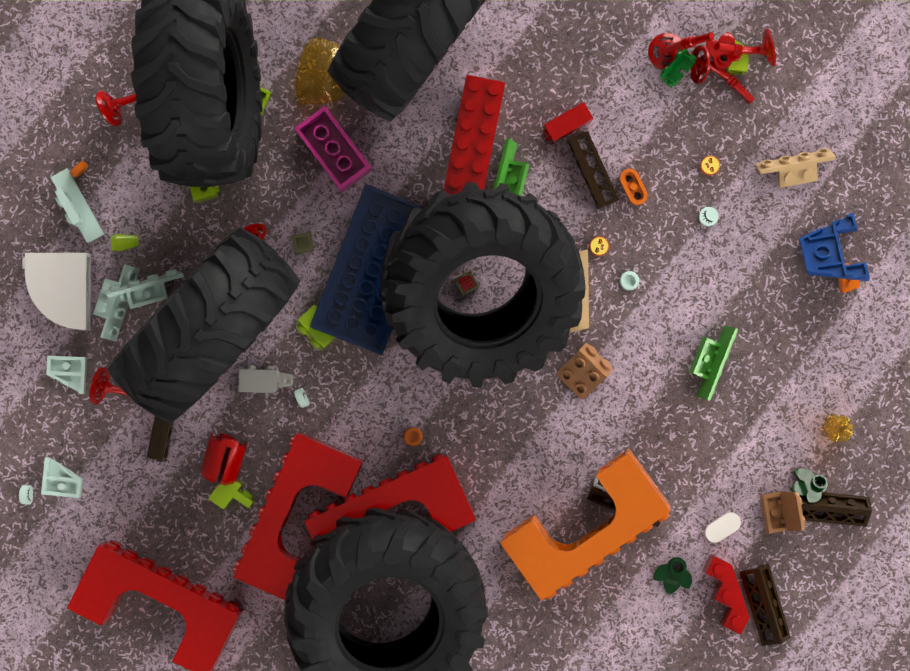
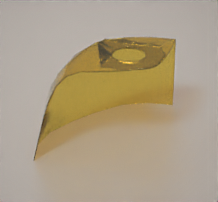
(312, 79)

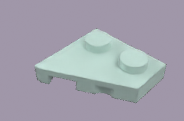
(69, 371)
(60, 480)

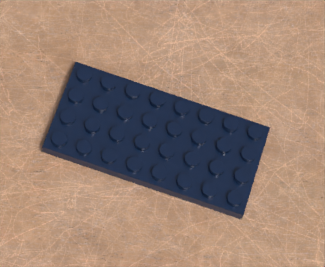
(352, 296)

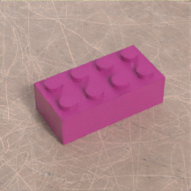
(333, 149)

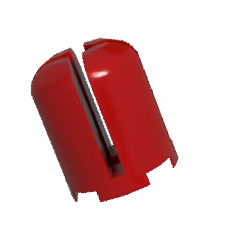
(214, 456)

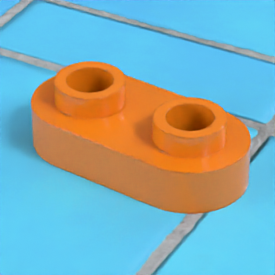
(633, 187)

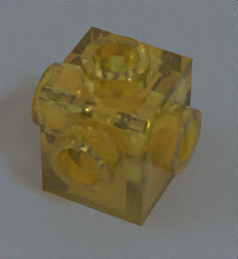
(832, 426)

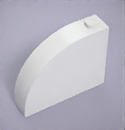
(60, 286)

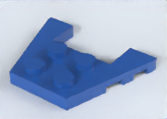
(824, 254)

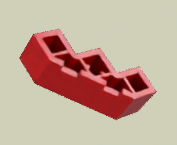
(728, 593)

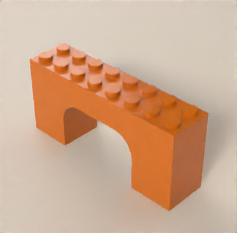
(553, 565)

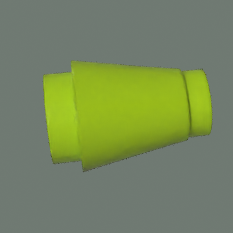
(123, 242)

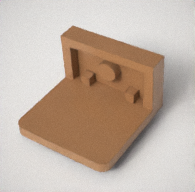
(584, 371)
(782, 512)

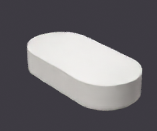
(722, 527)

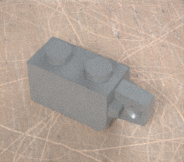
(264, 380)

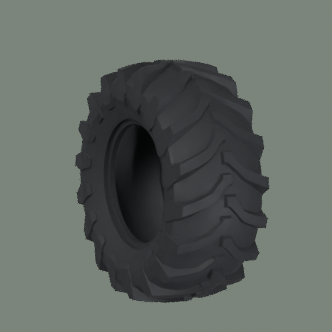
(396, 50)
(197, 90)
(471, 227)
(204, 326)
(375, 549)

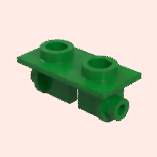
(671, 74)

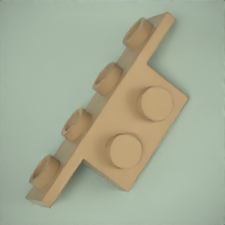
(796, 169)

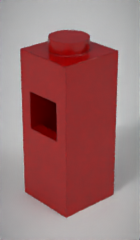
(567, 123)

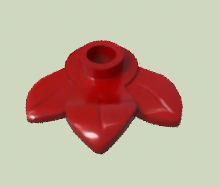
(726, 38)

